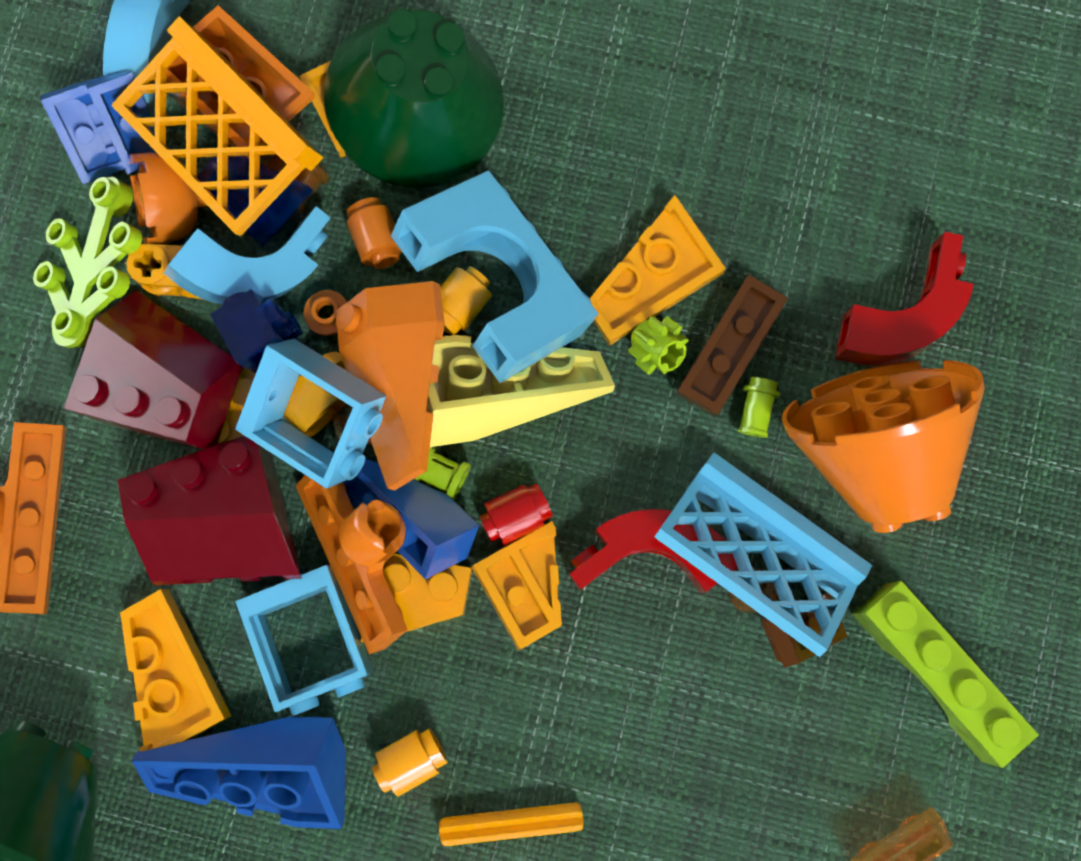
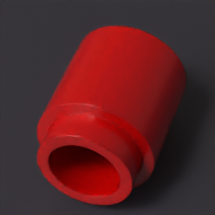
(515, 513)

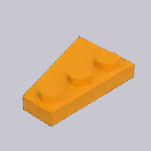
(170, 675)

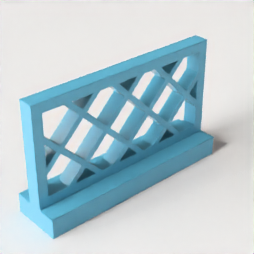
(777, 532)

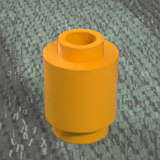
(463, 298)
(409, 762)

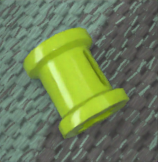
(444, 474)

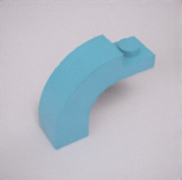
(137, 34)
(216, 274)

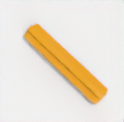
(511, 824)

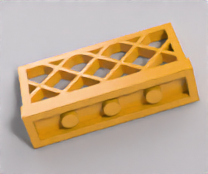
(232, 91)

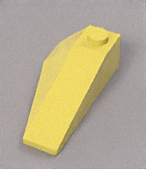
(473, 403)

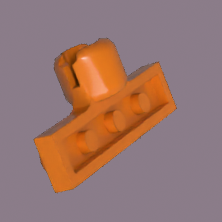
(30, 517)
(356, 549)

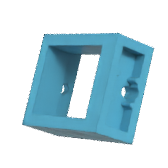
(269, 398)
(253, 612)

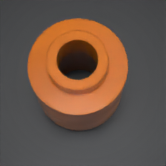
(371, 232)

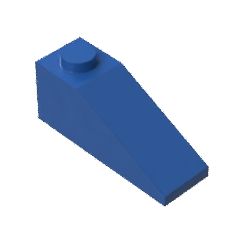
(436, 527)

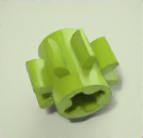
(658, 345)

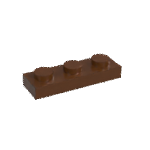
(731, 346)

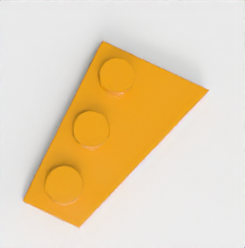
(656, 274)

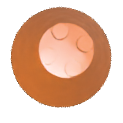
(891, 437)

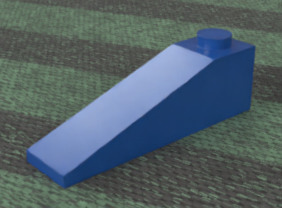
(272, 766)

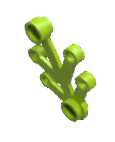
(77, 312)

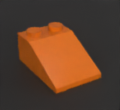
(255, 63)

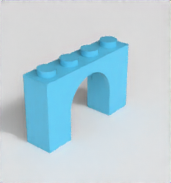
(485, 219)

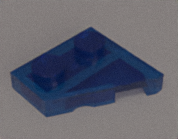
(238, 199)

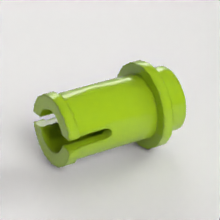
(758, 407)

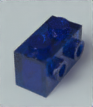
(250, 324)

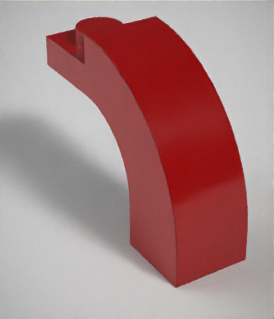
(888, 337)
(635, 534)

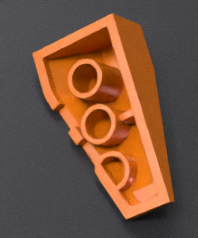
(389, 344)

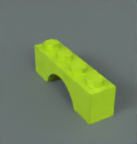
(965, 693)

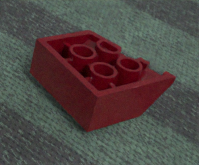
(153, 375)
(210, 517)

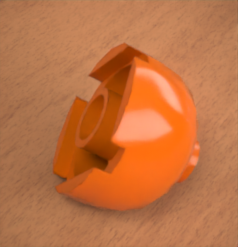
(163, 200)

